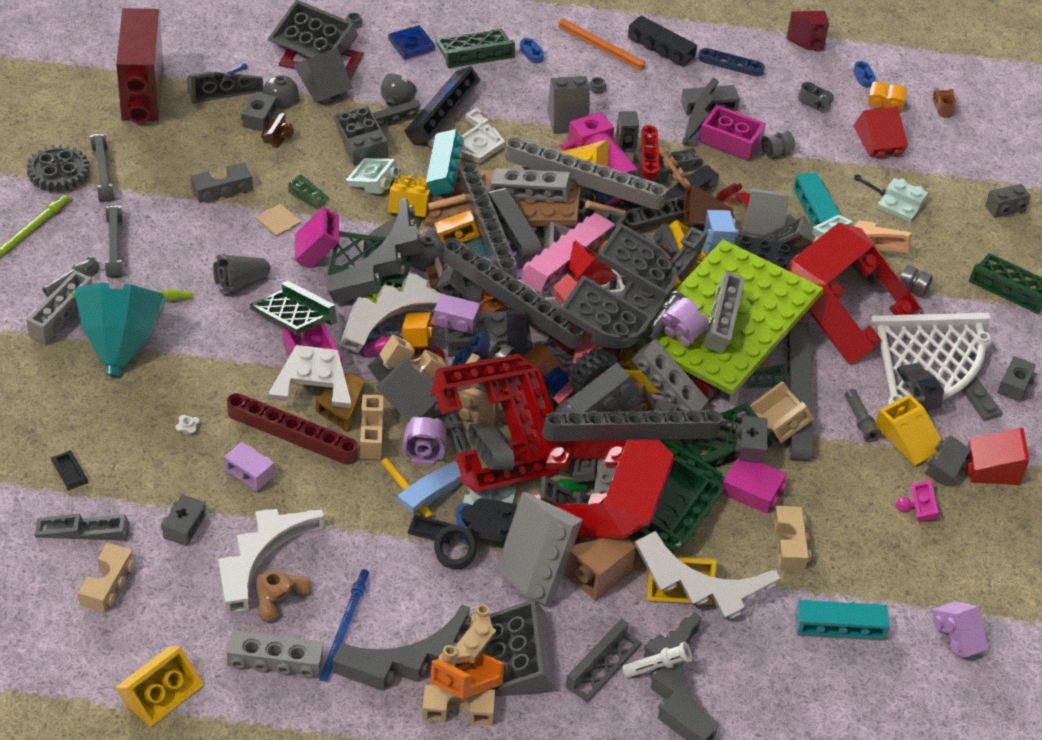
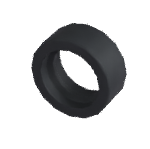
(448, 532)

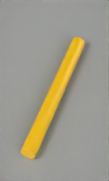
(404, 484)

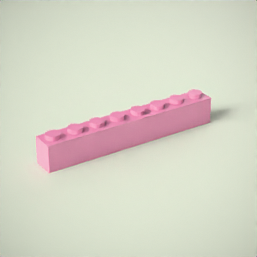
(556, 259)

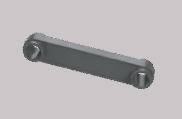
(105, 190)
(113, 266)

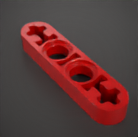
(649, 152)

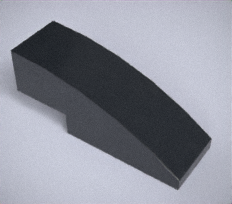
(704, 178)

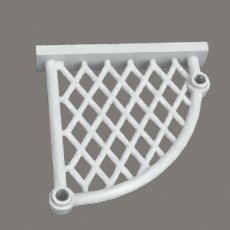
(933, 324)

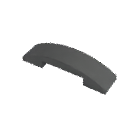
(688, 254)
(555, 494)

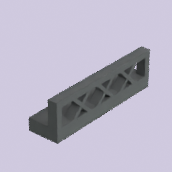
(599, 654)

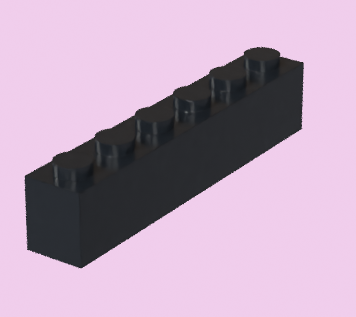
(442, 105)

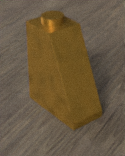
(342, 416)

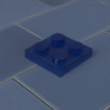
(411, 42)

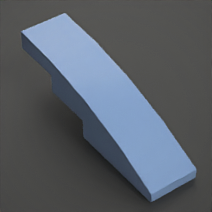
(430, 487)

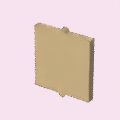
(278, 220)

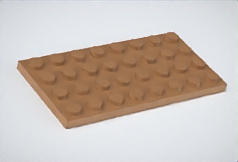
(535, 211)

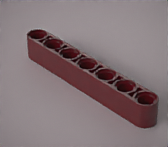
(292, 428)

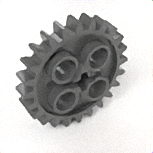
(44, 172)

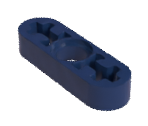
(477, 345)

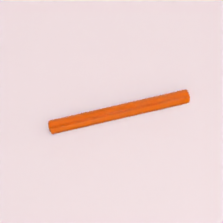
(601, 44)

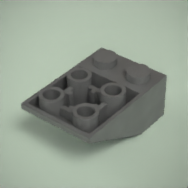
(361, 135)

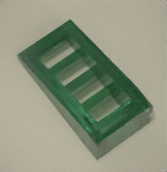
(299, 184)
(776, 370)

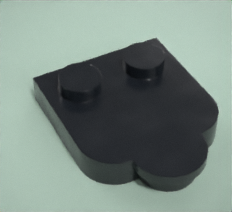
(489, 518)

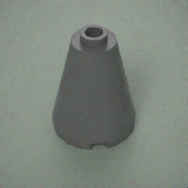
(238, 271)

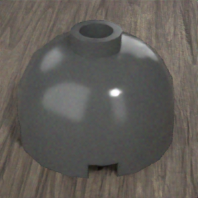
(284, 89)
(397, 91)
(431, 249)

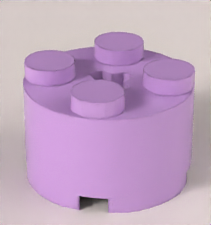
(684, 321)
(424, 440)

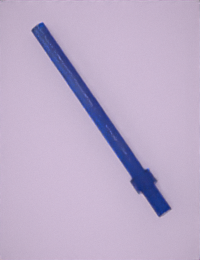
(357, 590)

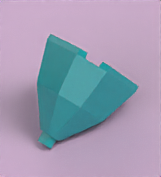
(118, 321)

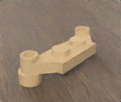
(473, 641)

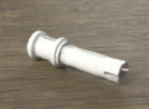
(666, 658)

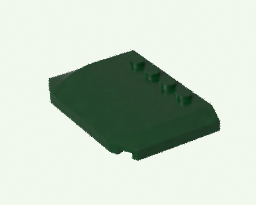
(686, 498)

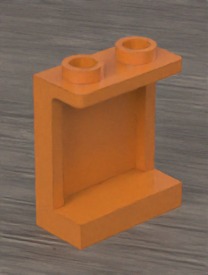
(468, 677)

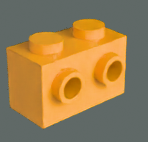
(457, 227)
(418, 329)

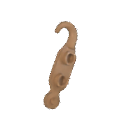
(671, 164)

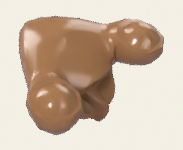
(274, 587)

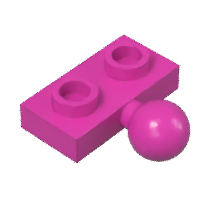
(923, 501)

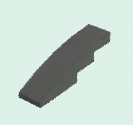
(699, 112)

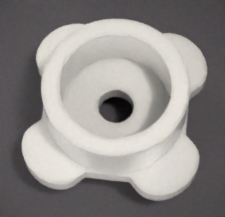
(186, 428)

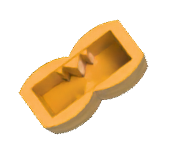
(887, 96)

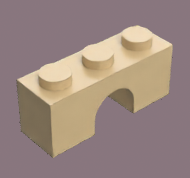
(398, 349)
(371, 427)
(792, 523)
(100, 592)
(439, 702)

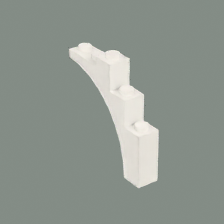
(389, 302)
(253, 548)
(726, 594)

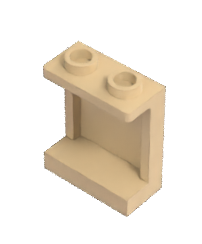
(783, 410)

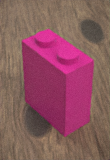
(317, 237)
(755, 485)

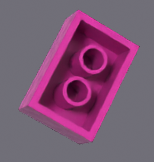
(732, 132)

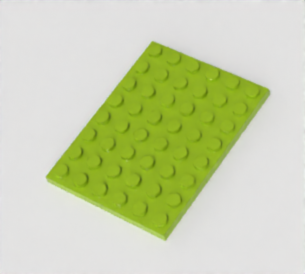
(766, 312)

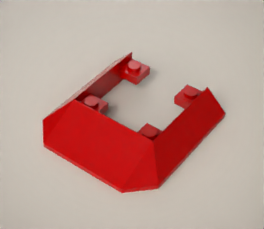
(826, 260)
(525, 406)
(634, 489)

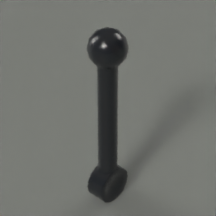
(858, 178)

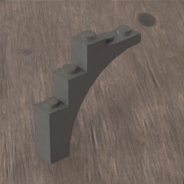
(386, 260)
(411, 661)
(678, 707)

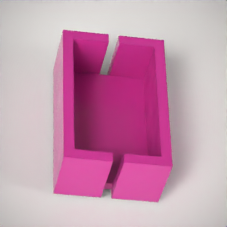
(313, 337)

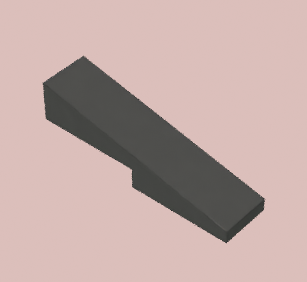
(75, 527)

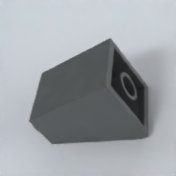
(324, 76)
(568, 101)
(409, 391)

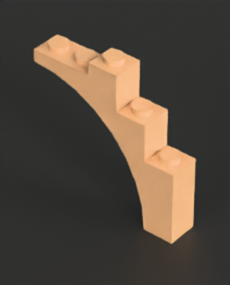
(885, 238)

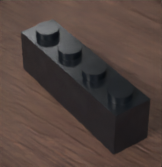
(662, 41)

